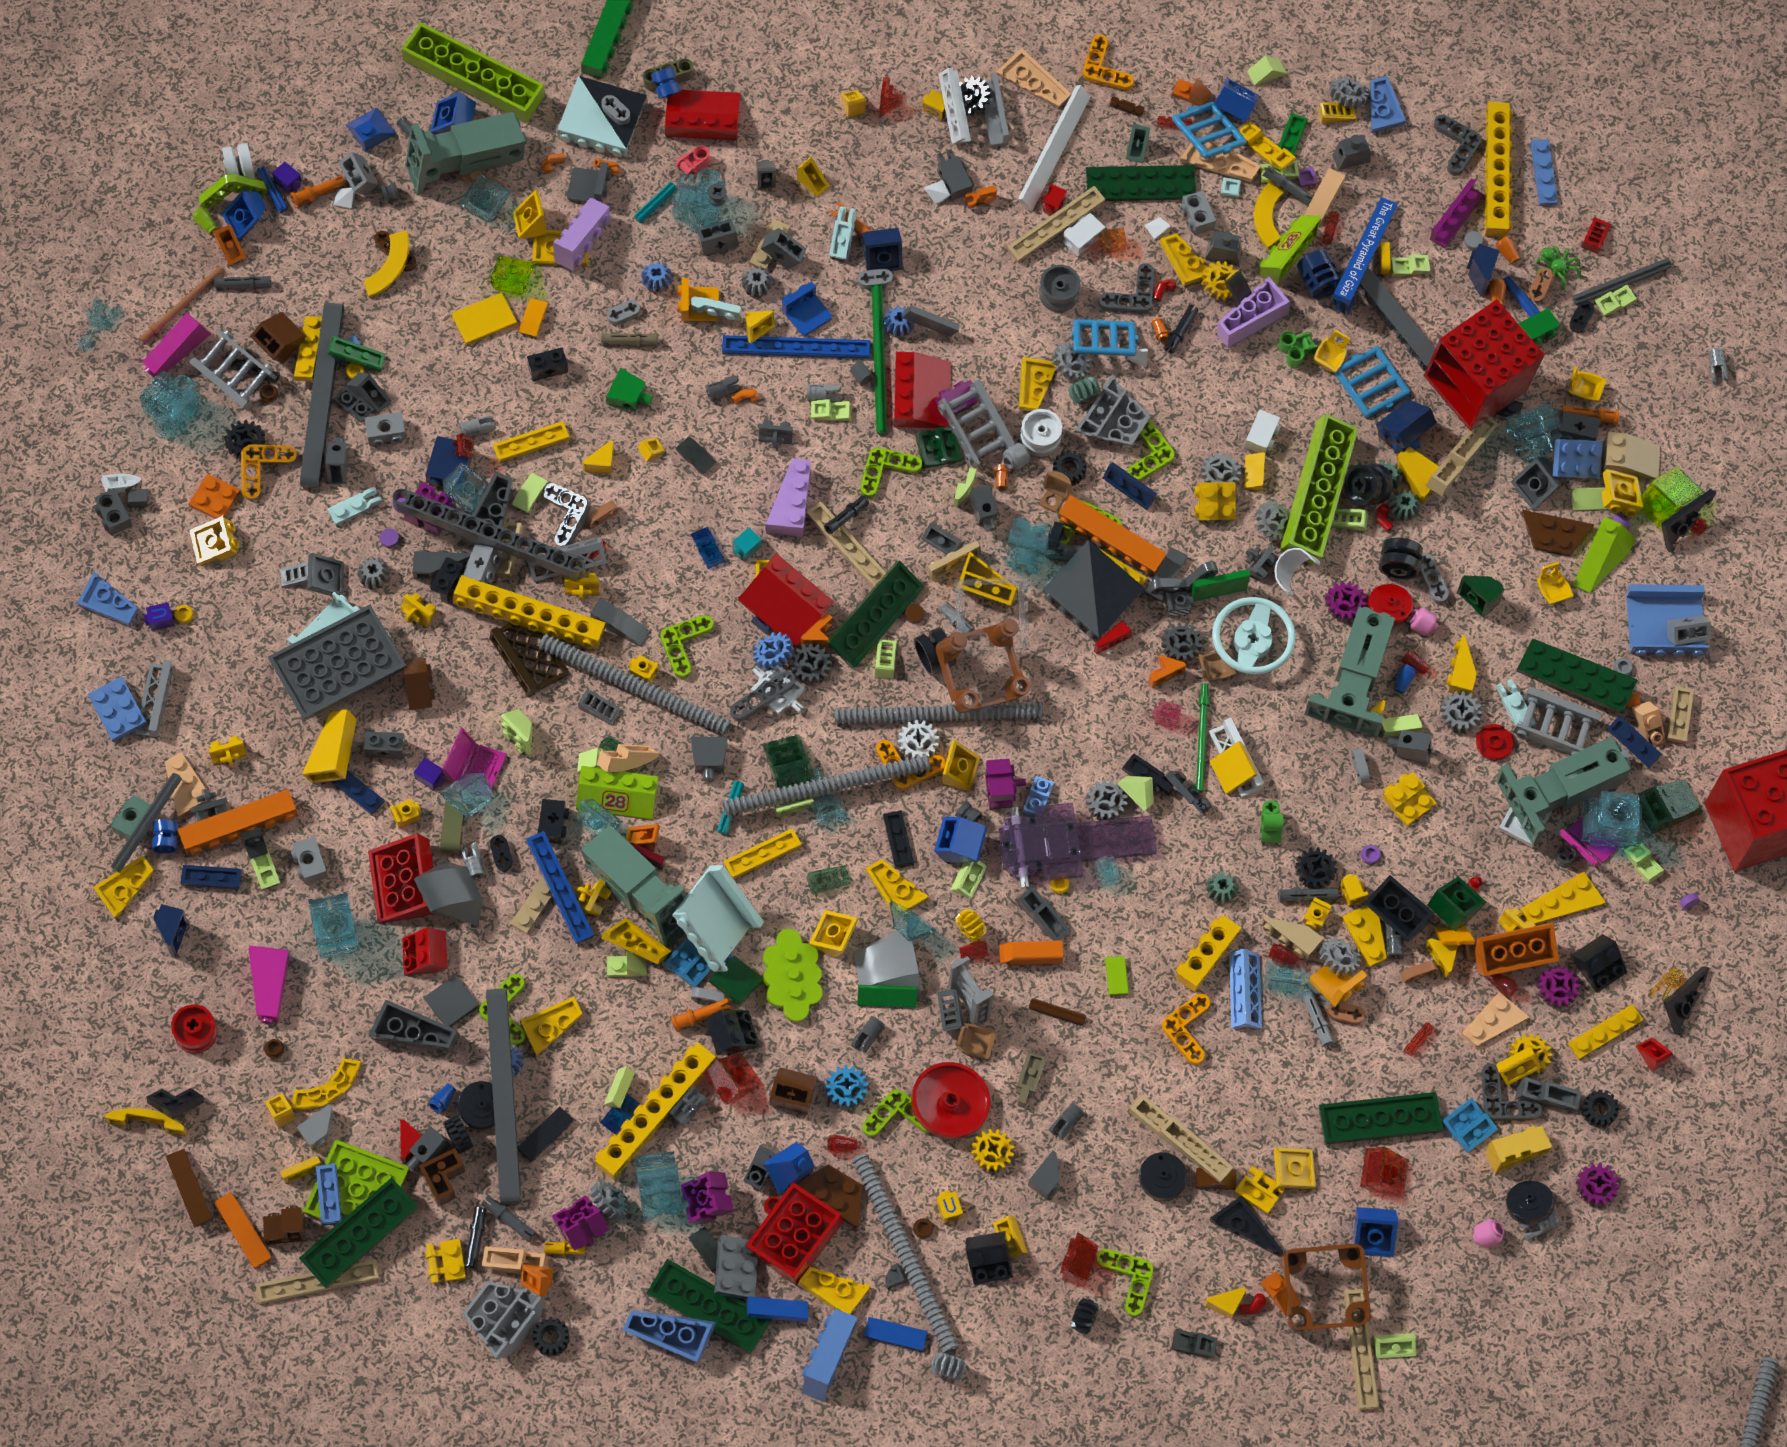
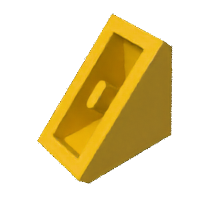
(853, 103)
(811, 177)
(758, 324)
(601, 460)
(1442, 954)
(280, 1110)
(1226, 1302)

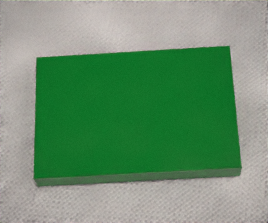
(1220, 585)

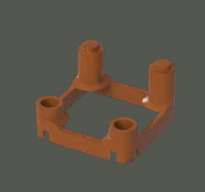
(1000, 636)
(1350, 1256)

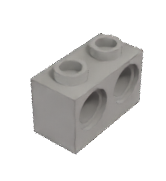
(1201, 212)

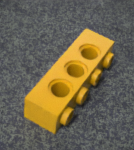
(1193, 978)

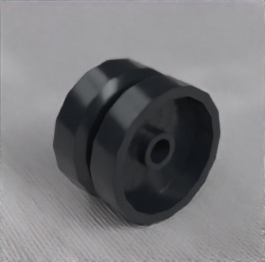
(1368, 484)
(1400, 558)
(926, 650)

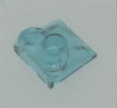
(485, 198)

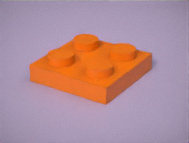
(214, 497)

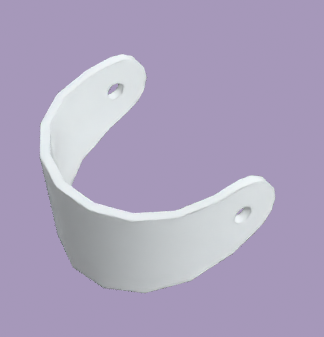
(1287, 565)

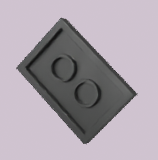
(735, 1268)

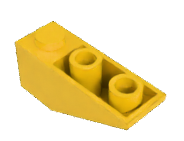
(1463, 668)

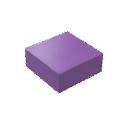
(1307, 177)

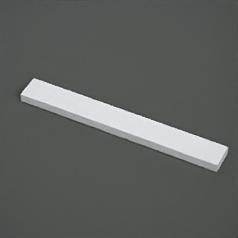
(1054, 148)

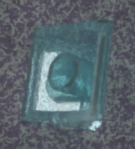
(464, 487)
(469, 793)
(595, 817)
(909, 923)
(1284, 977)

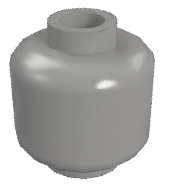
(1016, 456)

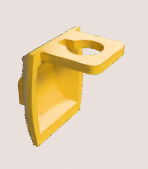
(1330, 353)
(1586, 385)
(1554, 585)

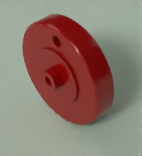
(1393, 601)

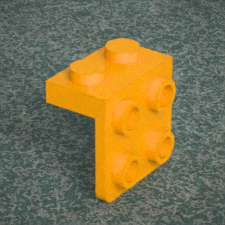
(689, 292)
(1337, 987)

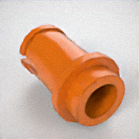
(1161, 332)
(1001, 477)

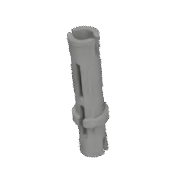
(1325, 1037)

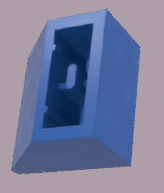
(960, 840)

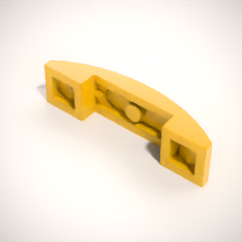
(1266, 148)
(121, 1117)

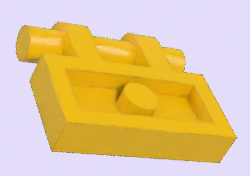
(1257, 1195)
(452, 1259)

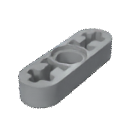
(1433, 570)

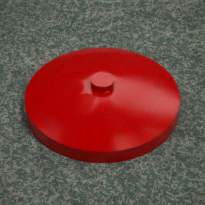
(950, 1100)

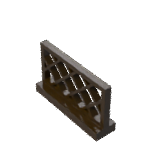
(517, 667)

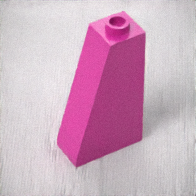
(175, 345)
(269, 976)

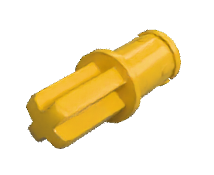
(562, 1248)

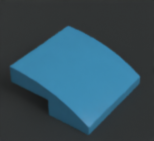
(688, 963)
(1469, 1125)

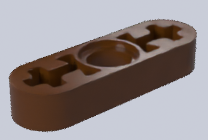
(385, 249)

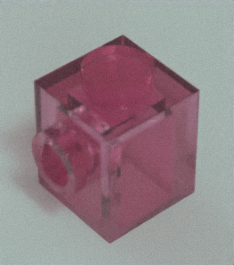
(1167, 714)

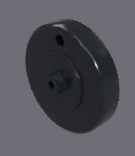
(476, 1105)
(1162, 1176)
(1530, 1202)

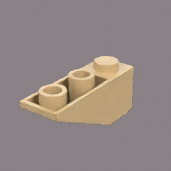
(1296, 936)

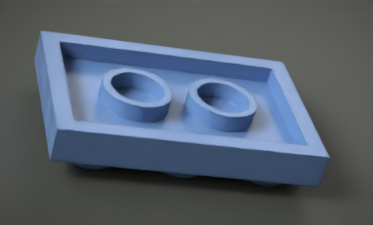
(1577, 458)
(117, 709)

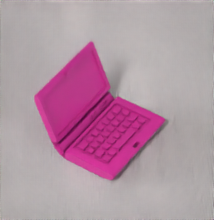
(461, 754)
(1599, 852)

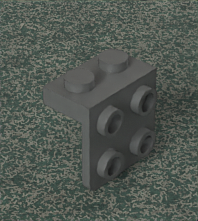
(589, 183)

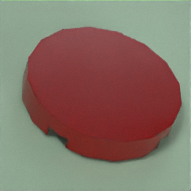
(1489, 741)

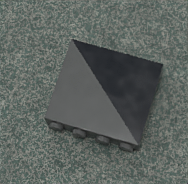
(1092, 590)

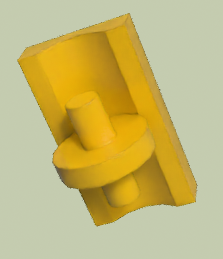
(583, 587)
(416, 611)
(227, 752)
(598, 890)
(1511, 920)

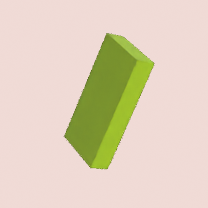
(1116, 976)

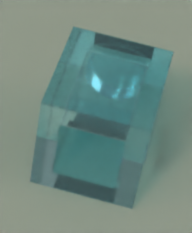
(1106, 871)

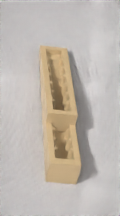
(1461, 456)
(1180, 1138)

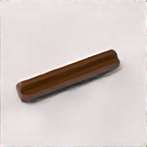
(1057, 1011)

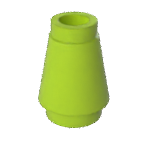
(204, 220)

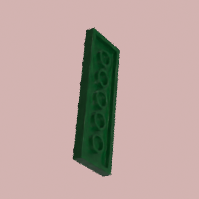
(1142, 182)
(875, 614)
(1577, 676)
(1380, 1118)
(358, 1233)
(696, 1300)

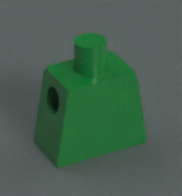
(628, 392)

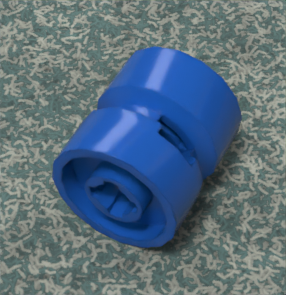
(665, 81)
(165, 836)

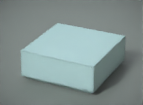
(1230, 187)

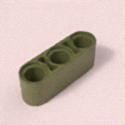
(678, 66)
(451, 829)

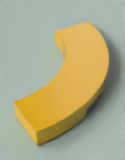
(1263, 214)
(392, 267)
(331, 1090)

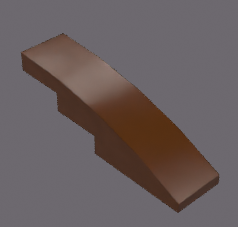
(189, 1188)

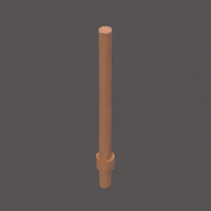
(156, 327)

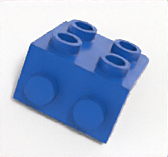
(805, 309)

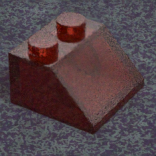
(732, 1078)
(1384, 1172)

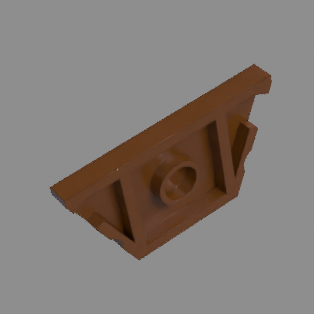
(1555, 533)
(836, 1191)

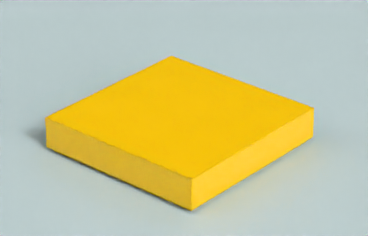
(1233, 767)
(1294, 1168)

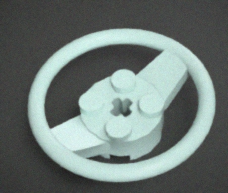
(1254, 628)

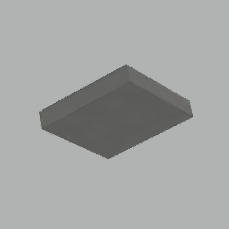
(325, 575)
(451, 1001)

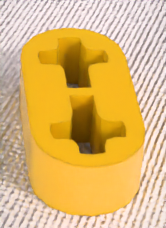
(1384, 258)

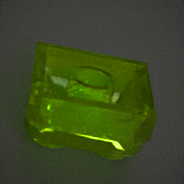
(511, 275)

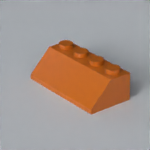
(1516, 949)

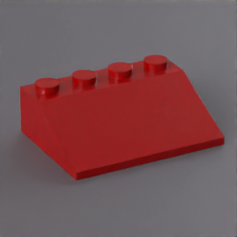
(703, 115)
(916, 389)
(785, 599)
(393, 876)
(795, 1233)

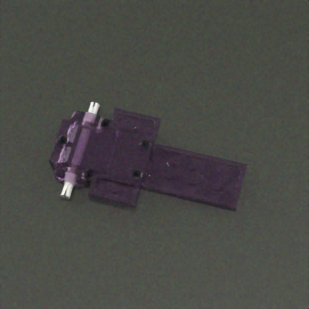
(1059, 845)

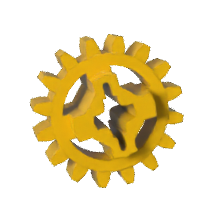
(1219, 274)
(1538, 1047)
(988, 1143)

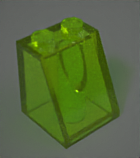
(1668, 495)

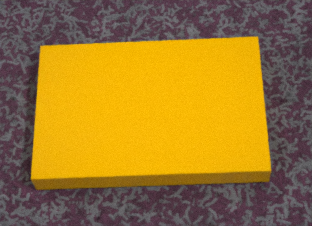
(544, 251)
(484, 318)

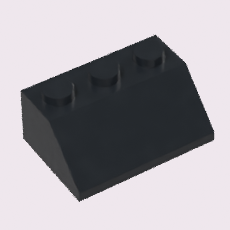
(1399, 908)

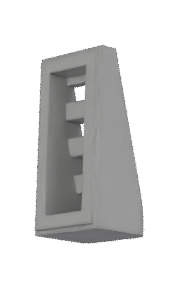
(295, 568)

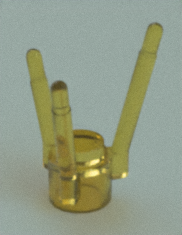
(1673, 980)

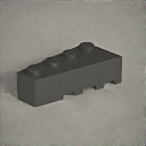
(493, 504)
(409, 1028)

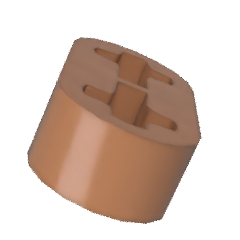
(1537, 283)
(601, 514)
(1419, 971)
(1344, 1017)

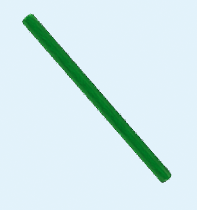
(879, 359)

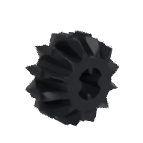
(1084, 1316)

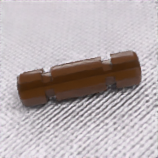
(1127, 106)

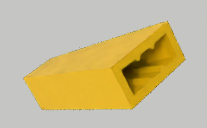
(333, 748)

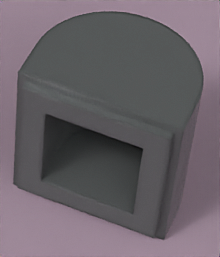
(861, 373)

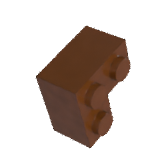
(417, 681)
(438, 1173)
(286, 1227)

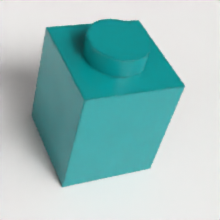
(746, 544)

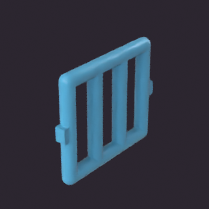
(1197, 142)
(1095, 349)
(1386, 364)

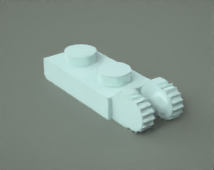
(842, 234)
(716, 308)
(353, 506)
(1514, 703)

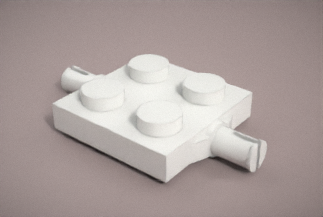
(787, 699)

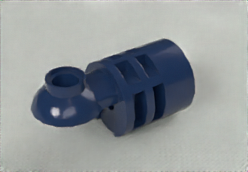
(1322, 278)

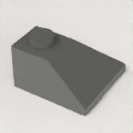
(1536, 482)

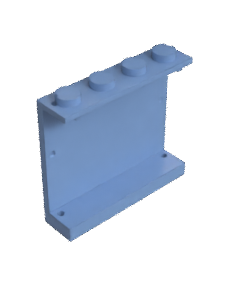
(1648, 615)

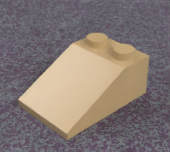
(1631, 455)

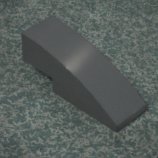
(619, 622)
(1042, 914)
(1548, 1094)

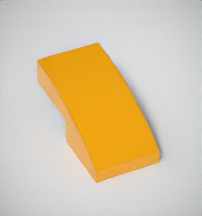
(533, 317)

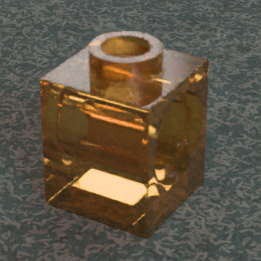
(1117, 235)

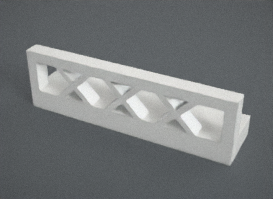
(954, 106)
(1234, 736)

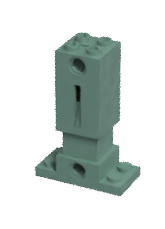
(464, 148)
(1356, 676)
(1564, 785)
(635, 882)

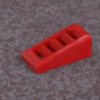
(1593, 246)
(1115, 636)

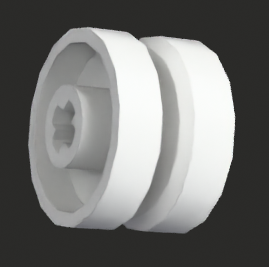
(238, 164)
(1041, 432)

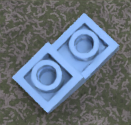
(1038, 795)

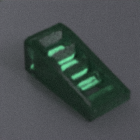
(821, 887)

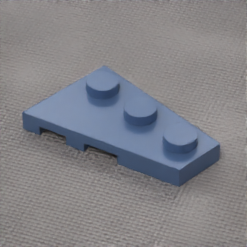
(1384, 106)
(106, 601)

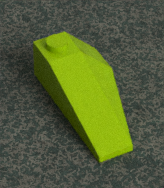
(1607, 550)

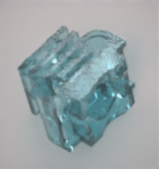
(694, 199)
(171, 403)
(1534, 430)
(1027, 545)
(1612, 820)
(329, 912)
(658, 1185)

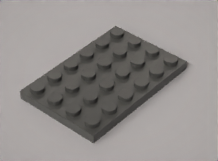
(337, 662)

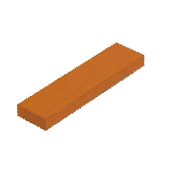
(242, 1230)

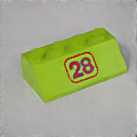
(1290, 248)
(619, 791)

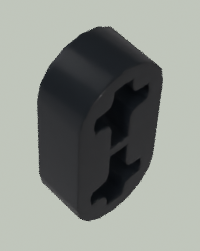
(1578, 315)
(1055, 536)
(505, 851)

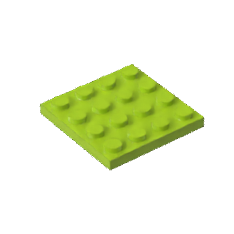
(358, 1177)

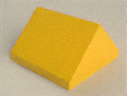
(530, 217)
(960, 767)
(833, 933)

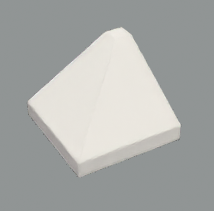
(938, 192)
(344, 198)
(1158, 228)
(1140, 357)

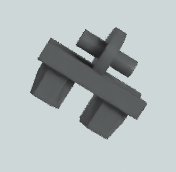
(775, 434)
(1266, 556)
(217, 805)
(688, 1106)

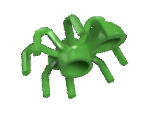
(1558, 266)

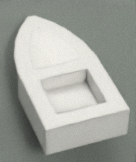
(119, 482)

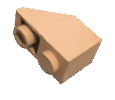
(1649, 723)

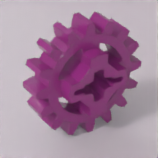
(1344, 608)
(1564, 991)
(1589, 1183)

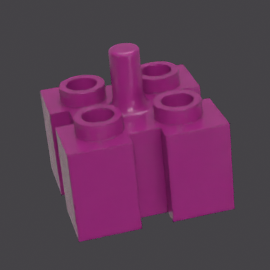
(430, 492)
(1001, 783)
(707, 1197)
(580, 1223)

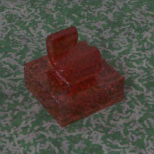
(464, 446)

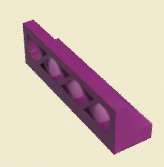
(1456, 215)

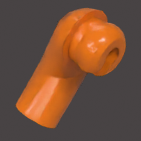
(550, 160)
(613, 166)
(745, 393)

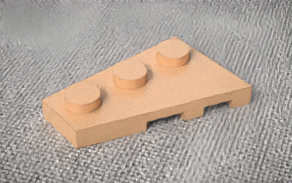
(188, 788)
(1493, 1020)

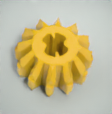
(971, 925)

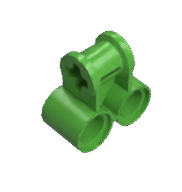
(1300, 346)
(1271, 822)

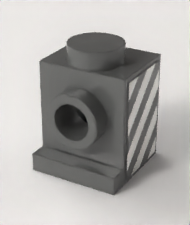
(1175, 608)

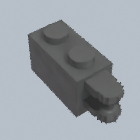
(954, 175)

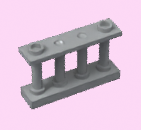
(217, 375)
(986, 408)
(1555, 705)
(977, 1000)

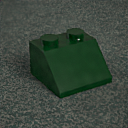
(1481, 593)
(1456, 903)

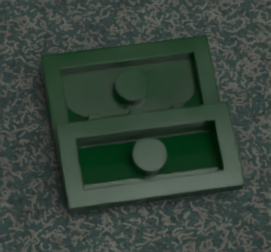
(938, 447)
(737, 981)

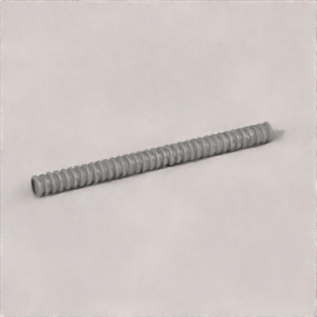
(635, 684)
(936, 713)
(826, 785)
(905, 1253)
(1759, 1402)

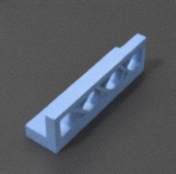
(1242, 988)

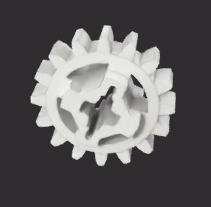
(927, 738)

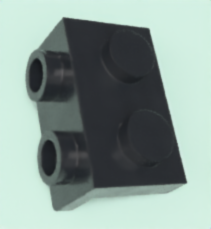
(447, 579)

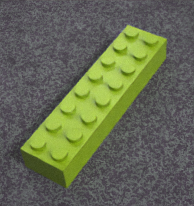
(473, 72)
(1319, 486)

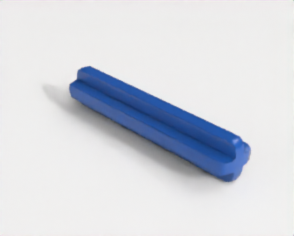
(272, 189)
(1520, 296)

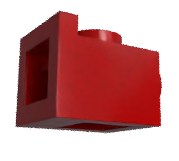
(1054, 199)

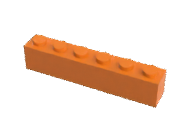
(1111, 535)
(230, 824)

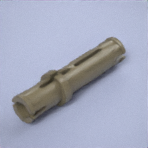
(629, 339)

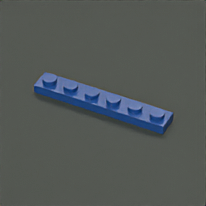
(559, 887)

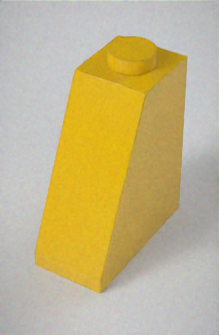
(1416, 472)

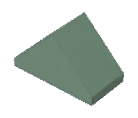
(1138, 142)

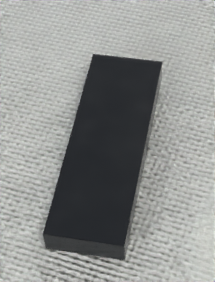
(898, 839)
(545, 1134)

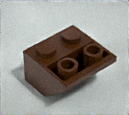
(278, 337)
(793, 1091)

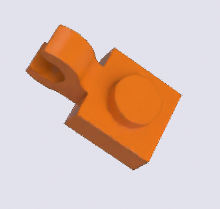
(983, 195)

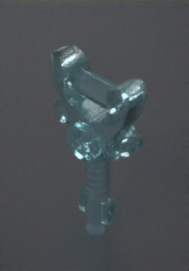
(98, 321)
(827, 802)

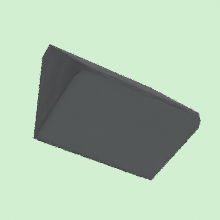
(138, 498)

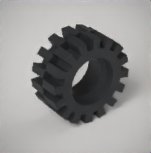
(1074, 459)
(1602, 1097)
(458, 1134)
(544, 1326)

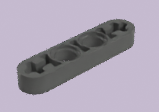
(761, 694)

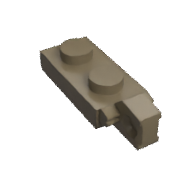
(1030, 1077)

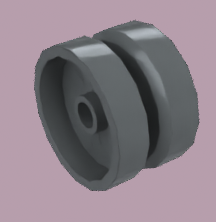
(1059, 288)

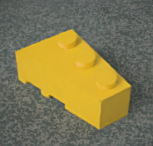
(975, 569)
(1518, 1148)

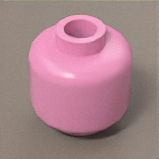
(1423, 621)
(1488, 1233)

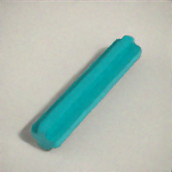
(655, 202)
(725, 821)

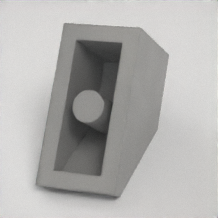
(317, 1128)

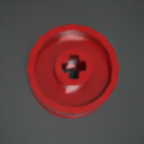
(204, 1026)

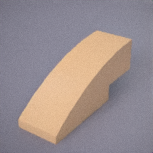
(1325, 194)
(626, 757)
(511, 1259)

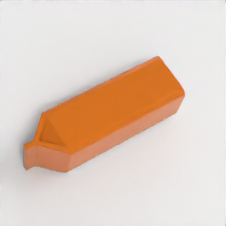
(1031, 953)

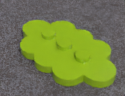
(792, 975)

